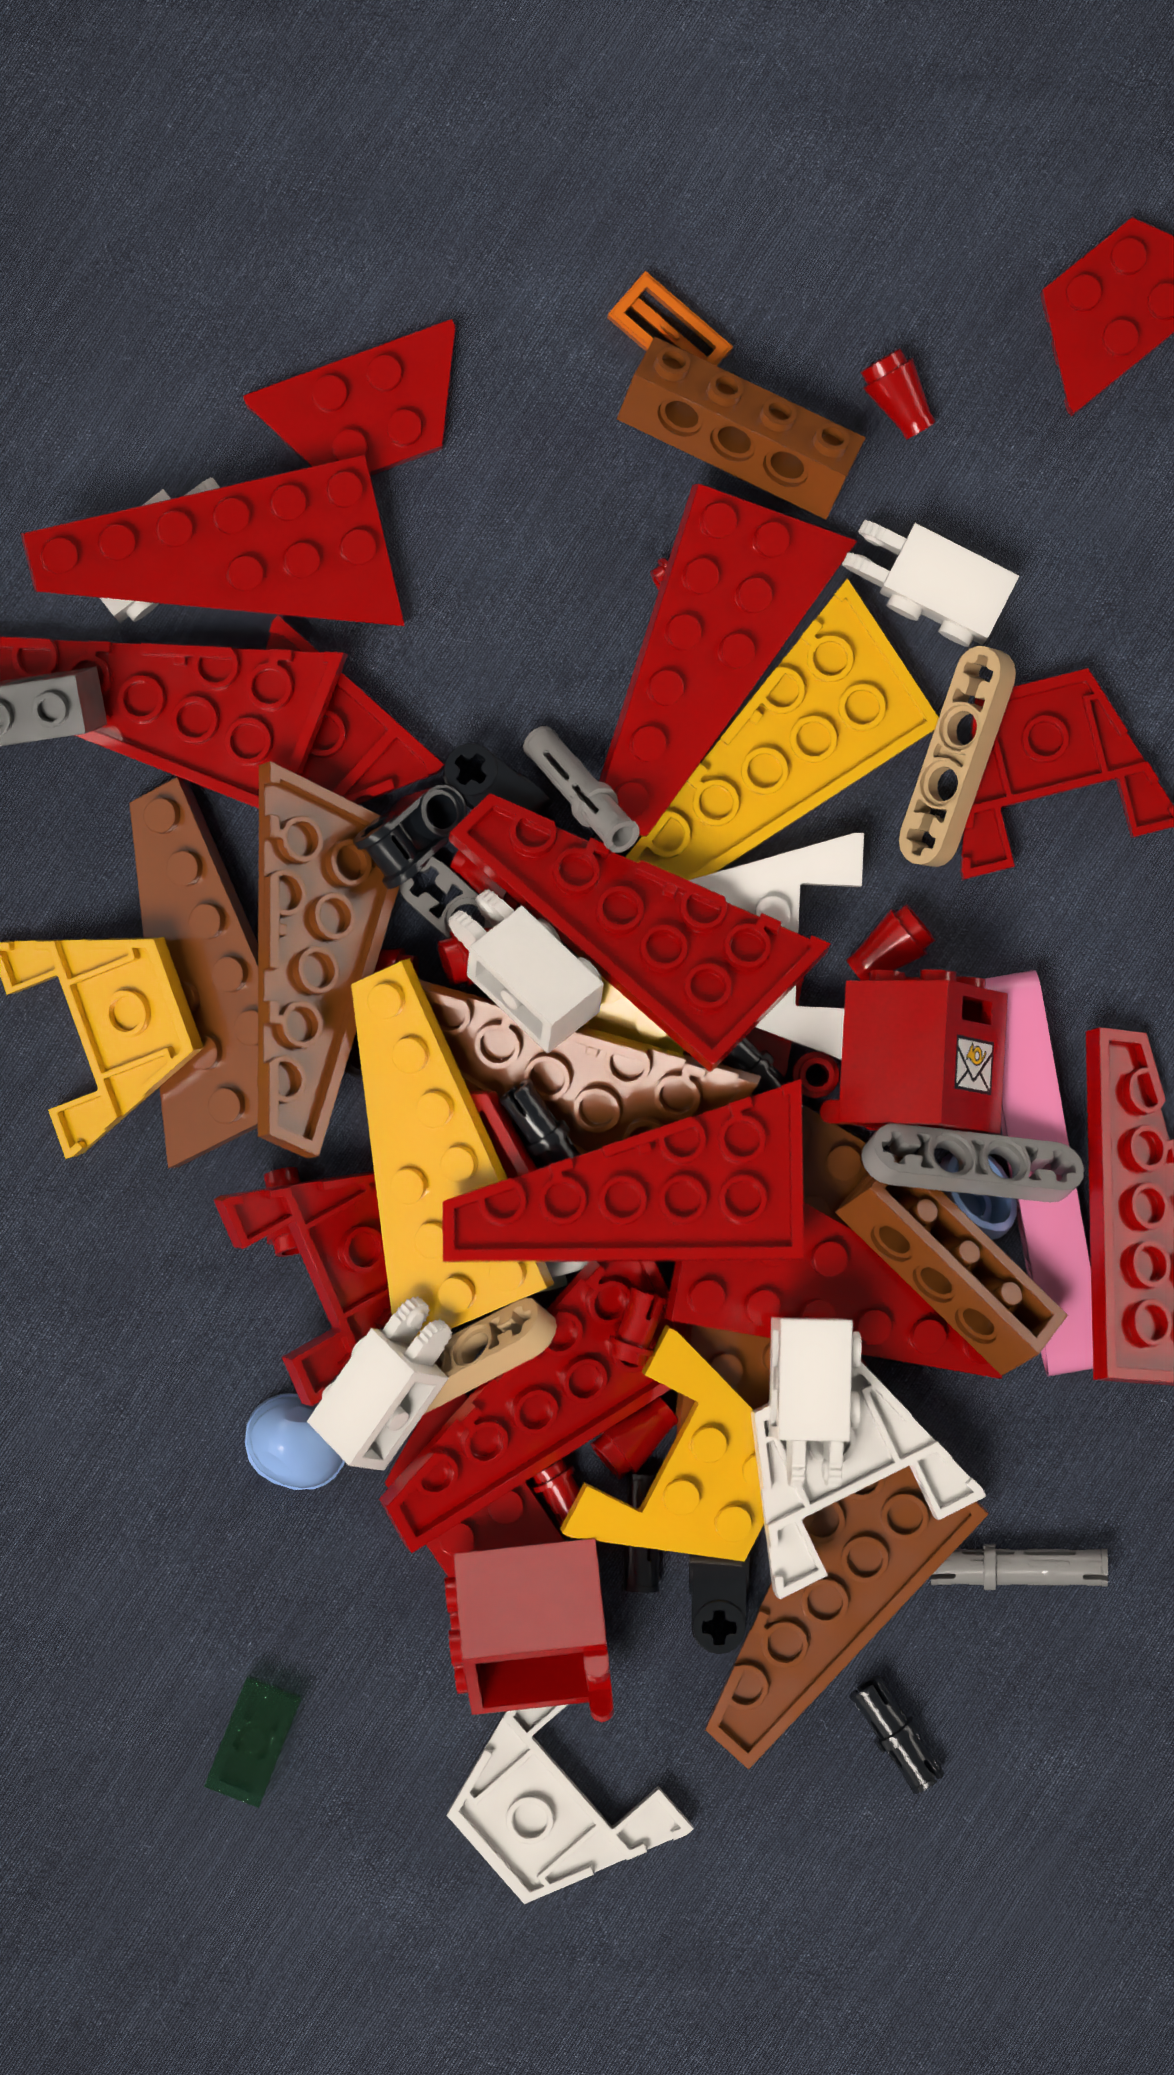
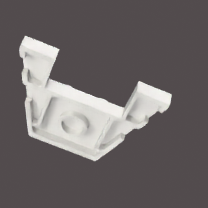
(774, 889)
(877, 1448)
(539, 1823)

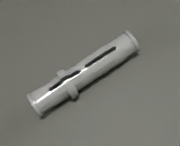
(591, 801)
(1023, 1567)

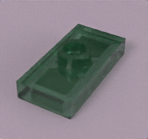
(253, 1741)

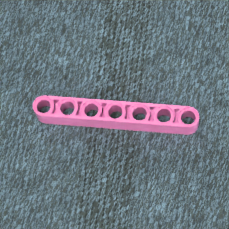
(1049, 1231)

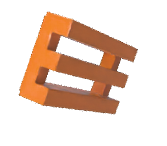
(677, 308)

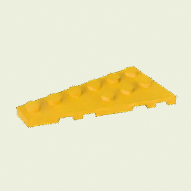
(807, 734)
(425, 1151)

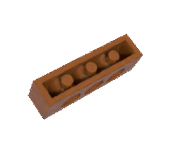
(740, 427)
(954, 1269)

